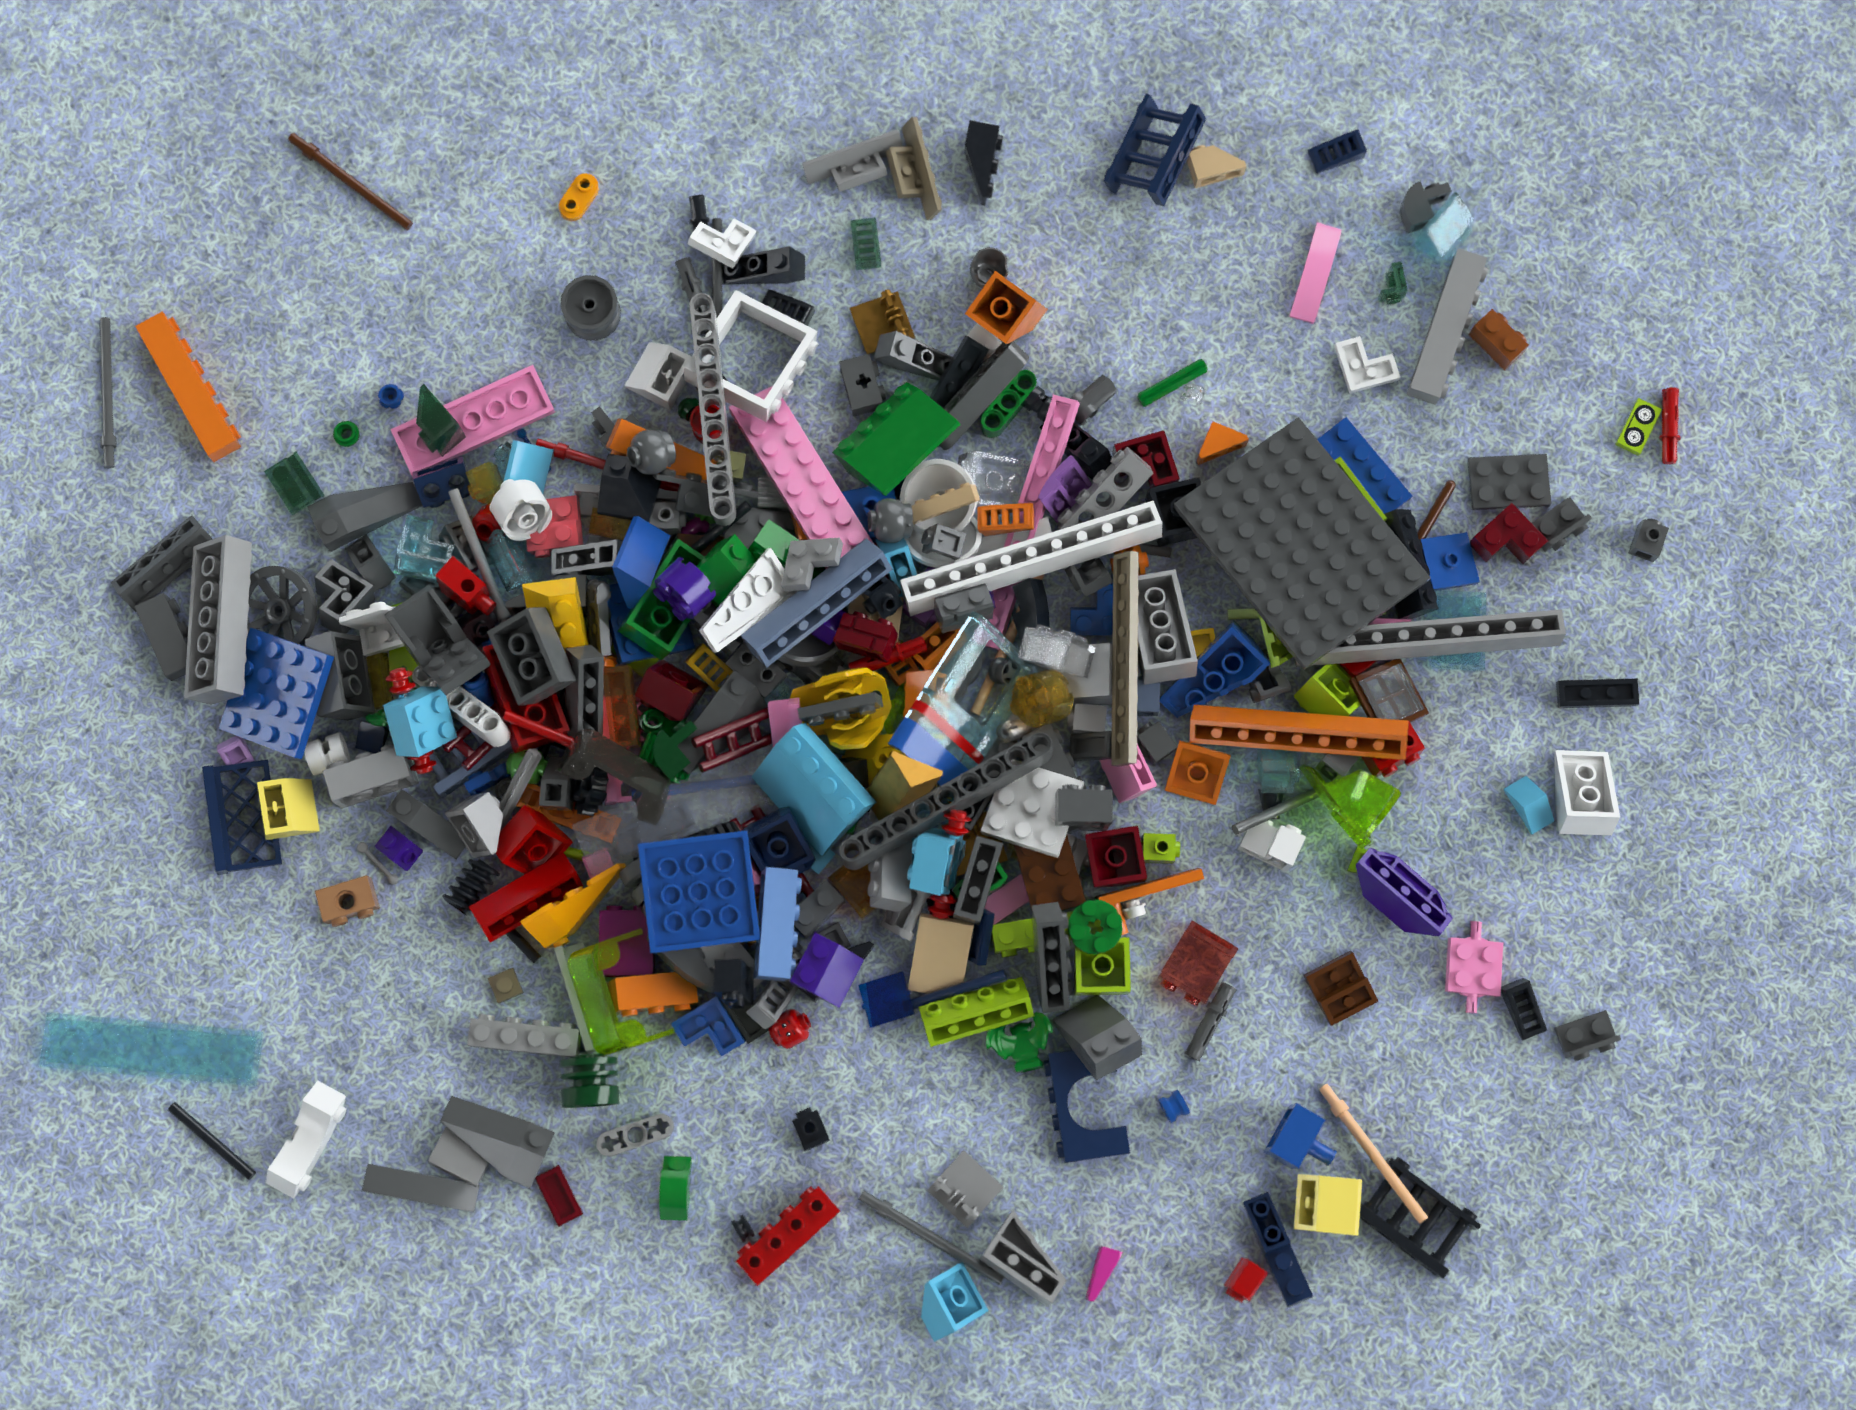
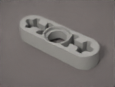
(613, 1134)

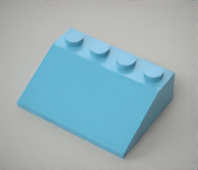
(814, 785)

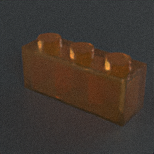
(621, 706)

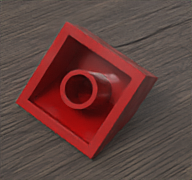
(530, 840)

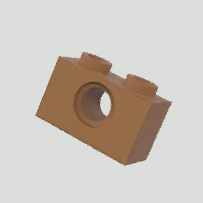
(331, 901)

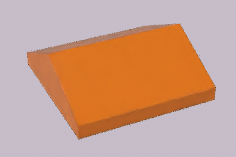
(1197, 772)

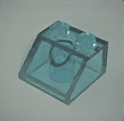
(1445, 229)

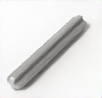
(519, 783)

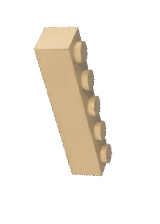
(944, 503)

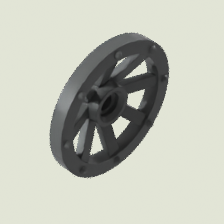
(276, 603)

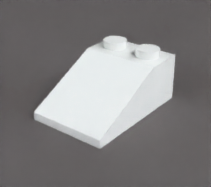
(1585, 793)

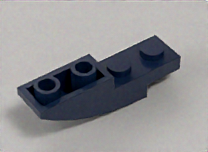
(1277, 1250)

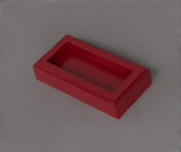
(558, 1195)

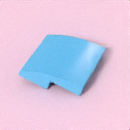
(529, 463)

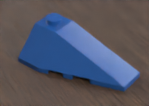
(1222, 667)

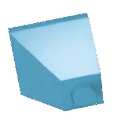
(951, 1302)

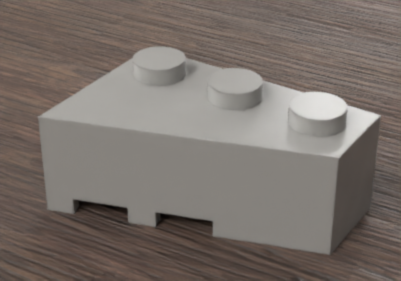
(1023, 1261)

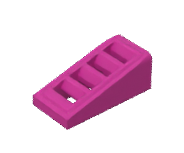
(1103, 1267)

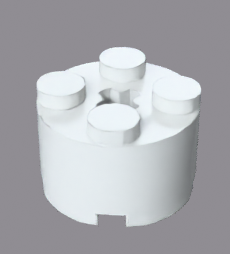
(520, 509)

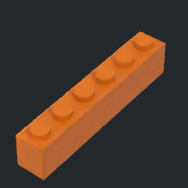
(188, 386)

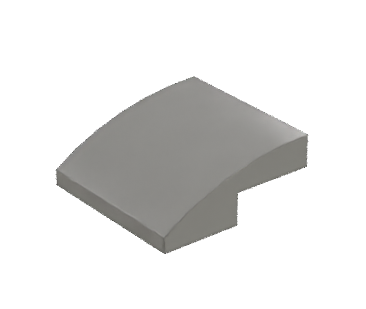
(458, 1159)

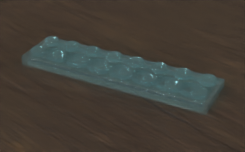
(151, 1049)

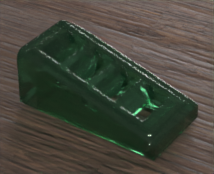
(869, 261)

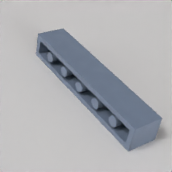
(813, 607)

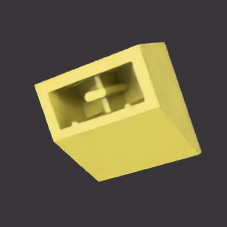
(287, 807)
(1327, 1204)

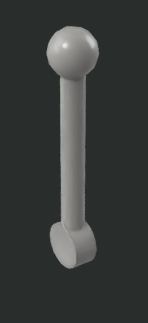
(362, 847)

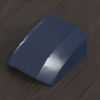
(779, 842)

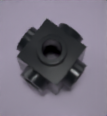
(882, 598)

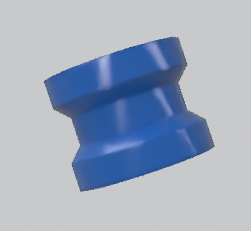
(1174, 1106)

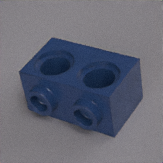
(439, 475)

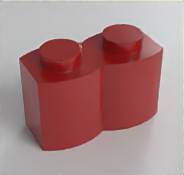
(1244, 1280)

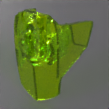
(1356, 801)

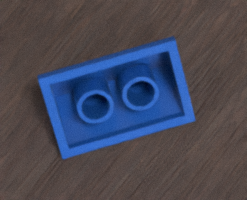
(639, 559)

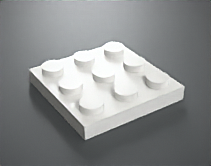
(1026, 812)

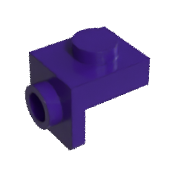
(398, 848)

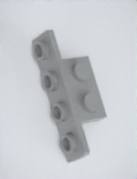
(854, 163)

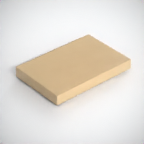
(939, 953)

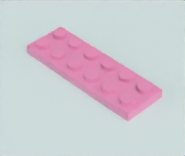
(482, 417)

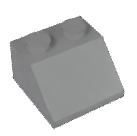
(478, 823)

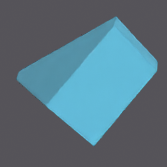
(1530, 804)

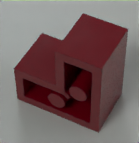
(1156, 453)
(1509, 530)

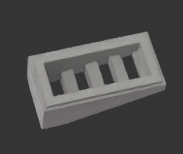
(763, 1012)

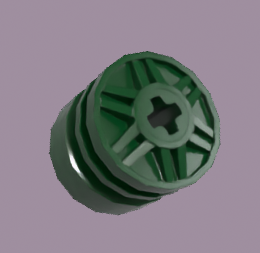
(589, 1081)

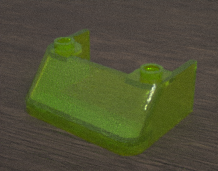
(595, 1000)

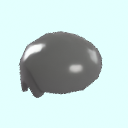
(987, 259)

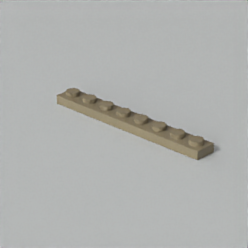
(1125, 659)

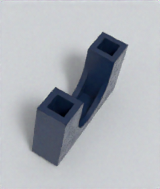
(1076, 1141)

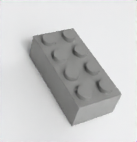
(1164, 632)

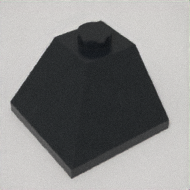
(626, 490)

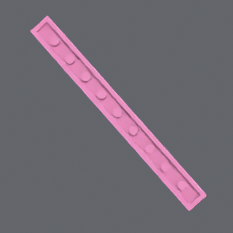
(1044, 462)

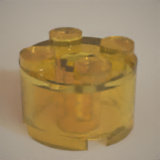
(1041, 698)

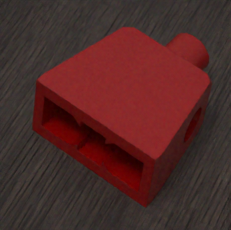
(464, 587)

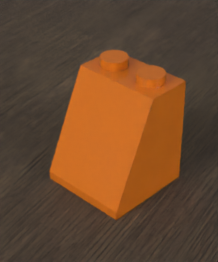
(1005, 309)

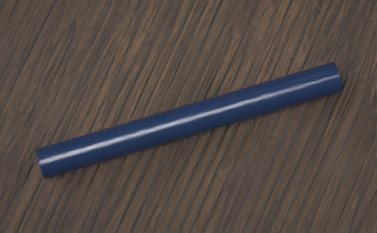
(960, 988)

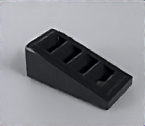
(808, 310)
(1510, 1001)

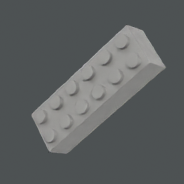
(218, 620)

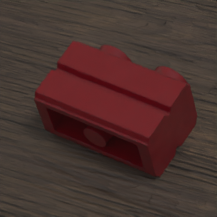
(866, 636)

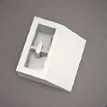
(659, 374)

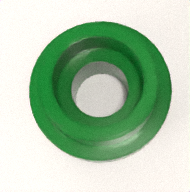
(342, 427)

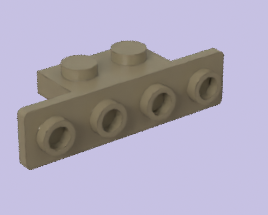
(913, 171)

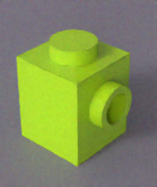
(1160, 848)

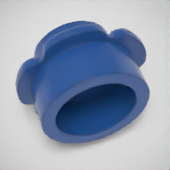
(388, 390)

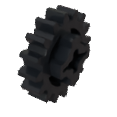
(590, 792)

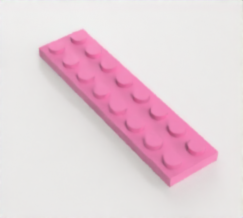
(800, 476)

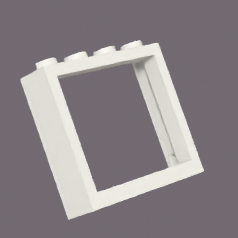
(739, 397)

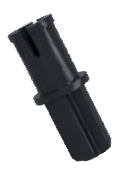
(698, 210)

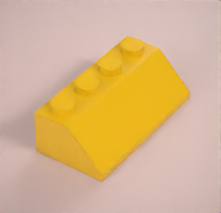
(564, 608)

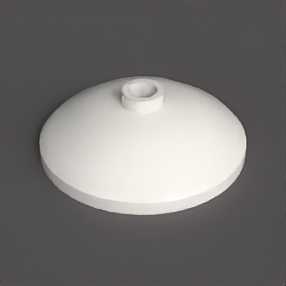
(933, 478)
(970, 547)

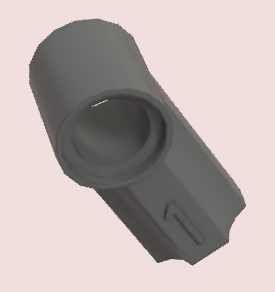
(1093, 398)

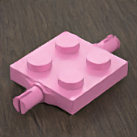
(1474, 967)

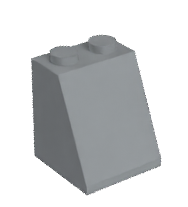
(1098, 685)

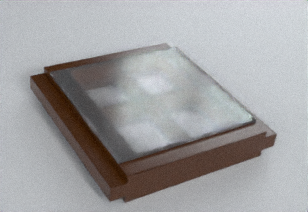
(1389, 693)

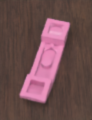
(1315, 273)

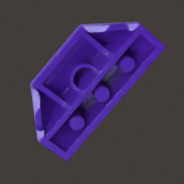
(1401, 894)

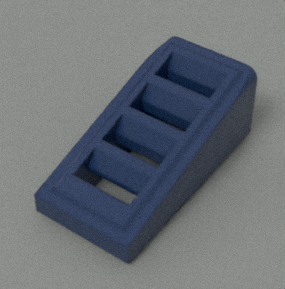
(1350, 156)

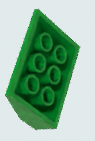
(895, 439)

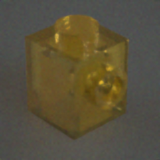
(484, 482)

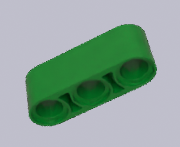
(1001, 414)

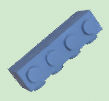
(776, 924)

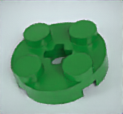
(1080, 931)

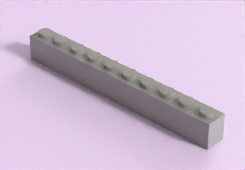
(1450, 637)

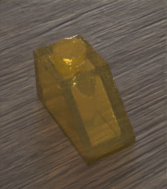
(608, 526)

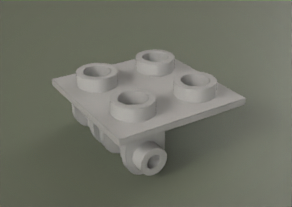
(965, 1188)

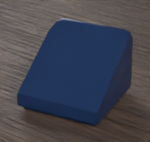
(371, 737)

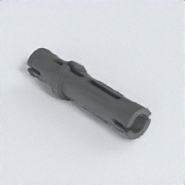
(685, 268)
(1212, 1017)

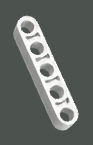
(471, 712)

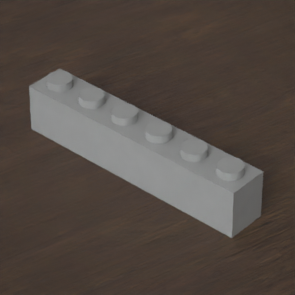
(1447, 326)

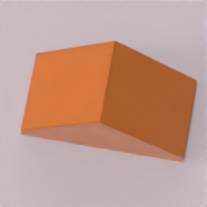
(1220, 441)

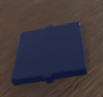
(886, 999)

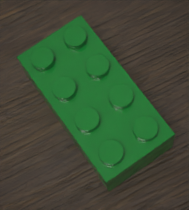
(651, 620)

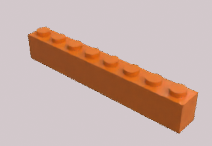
(1299, 731)

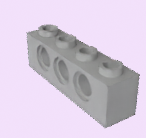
(1120, 492)

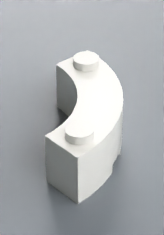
(315, 1124)

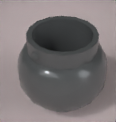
(651, 451)
(891, 520)

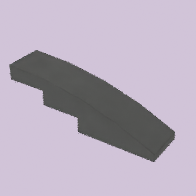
(420, 1187)

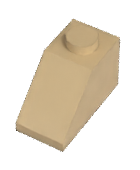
(1213, 165)

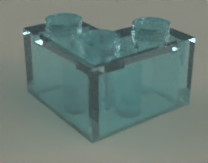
(417, 553)

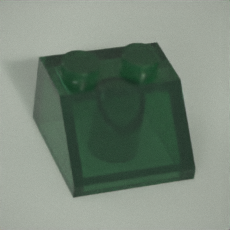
(437, 426)

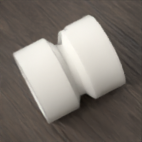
(323, 753)

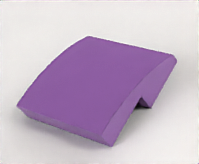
(1063, 487)

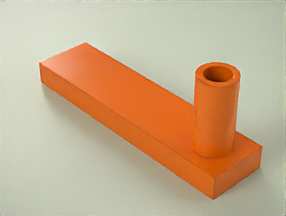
(1150, 887)

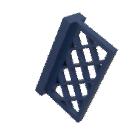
(219, 824)

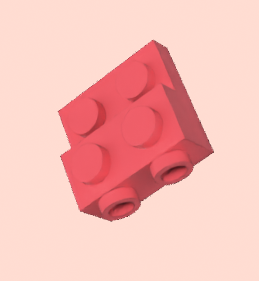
(563, 529)

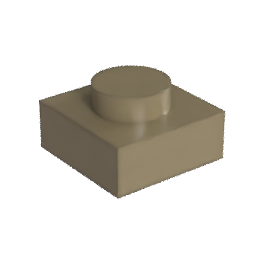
(505, 985)

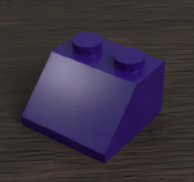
(827, 970)

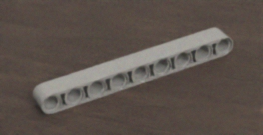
(712, 396)

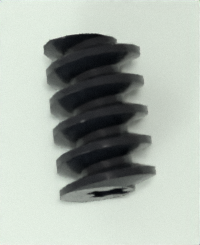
(470, 885)

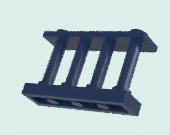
(1170, 164)

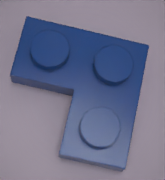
(1096, 619)
(711, 1019)

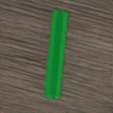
(1172, 382)

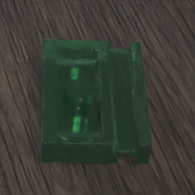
(294, 483)

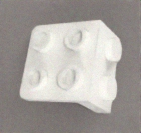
(374, 628)

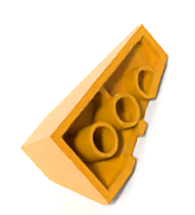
(560, 920)

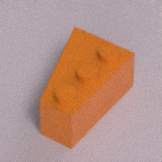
(651, 993)

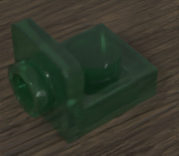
(1396, 282)

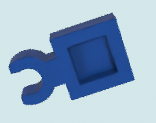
(482, 781)

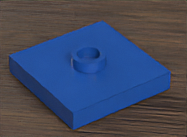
(1450, 561)

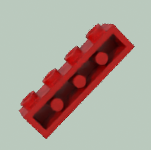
(522, 897)
(788, 1235)

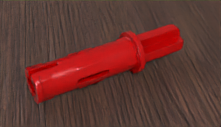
(1670, 419)
(899, 653)

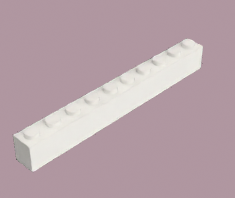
(1035, 556)

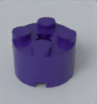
(684, 589)

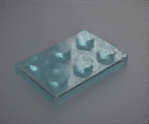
(1456, 605)

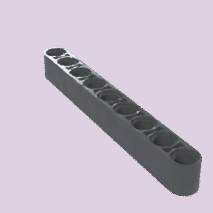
(953, 789)

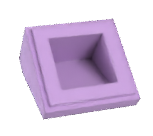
(234, 751)

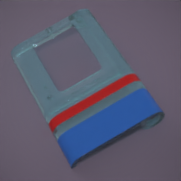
(937, 727)

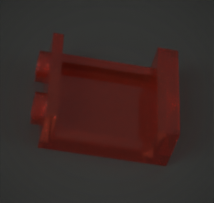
(1197, 964)

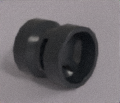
(1038, 402)

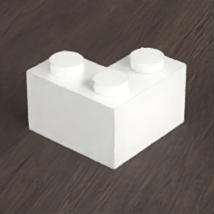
(1273, 845)

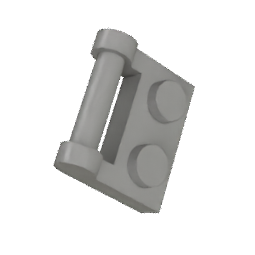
(903, 922)

